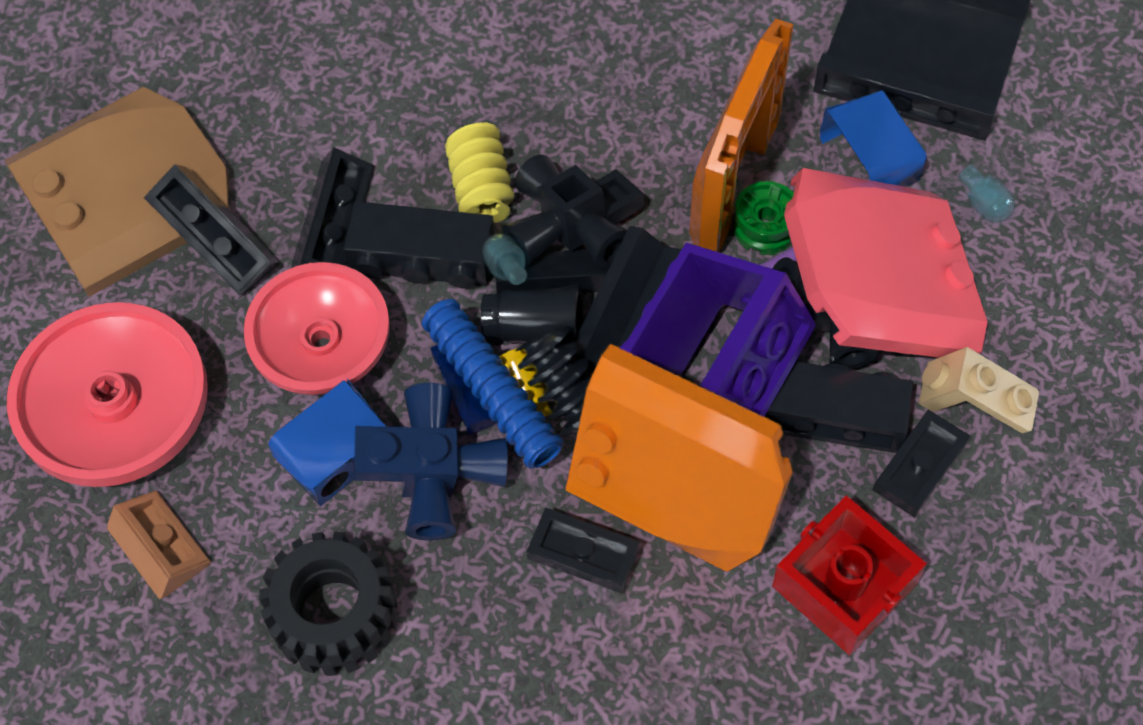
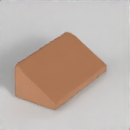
(156, 543)

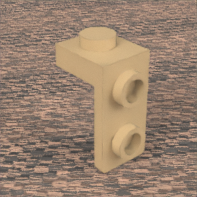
(975, 379)

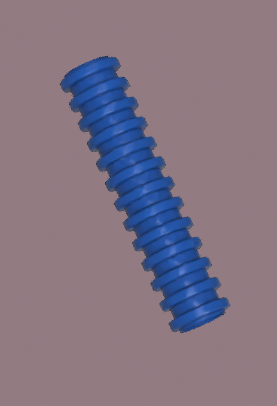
(492, 383)

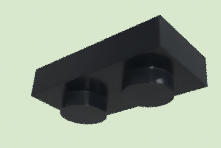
(921, 463)
(583, 550)

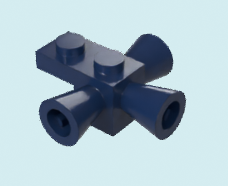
(427, 460)

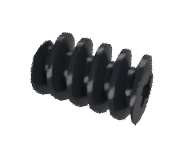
(558, 374)

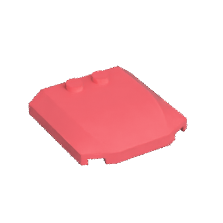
(884, 265)

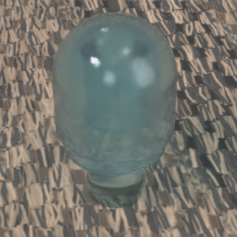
(988, 195)
(505, 258)

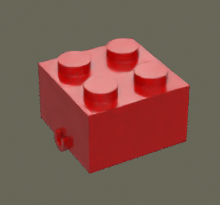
(847, 574)

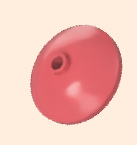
(312, 305)

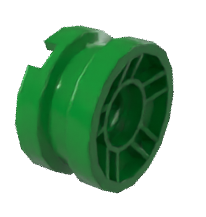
(769, 202)

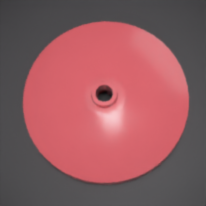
(107, 394)

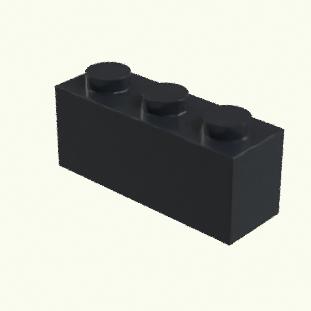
(418, 244)
(843, 406)

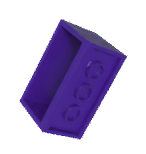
(761, 343)

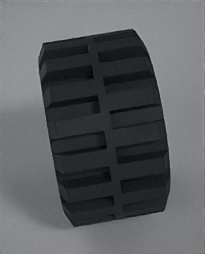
(310, 568)

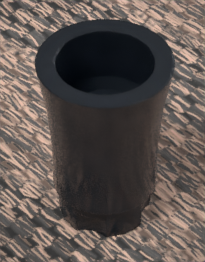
(523, 314)

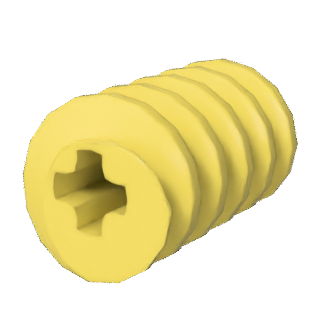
(479, 171)

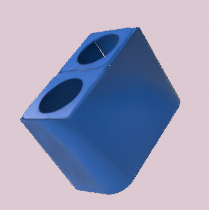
(877, 137)
(323, 439)

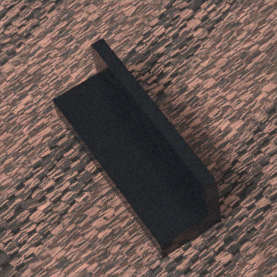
(625, 291)

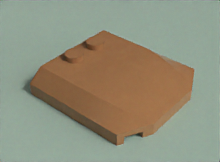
(94, 182)

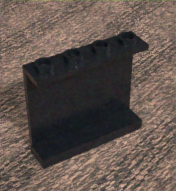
(929, 57)

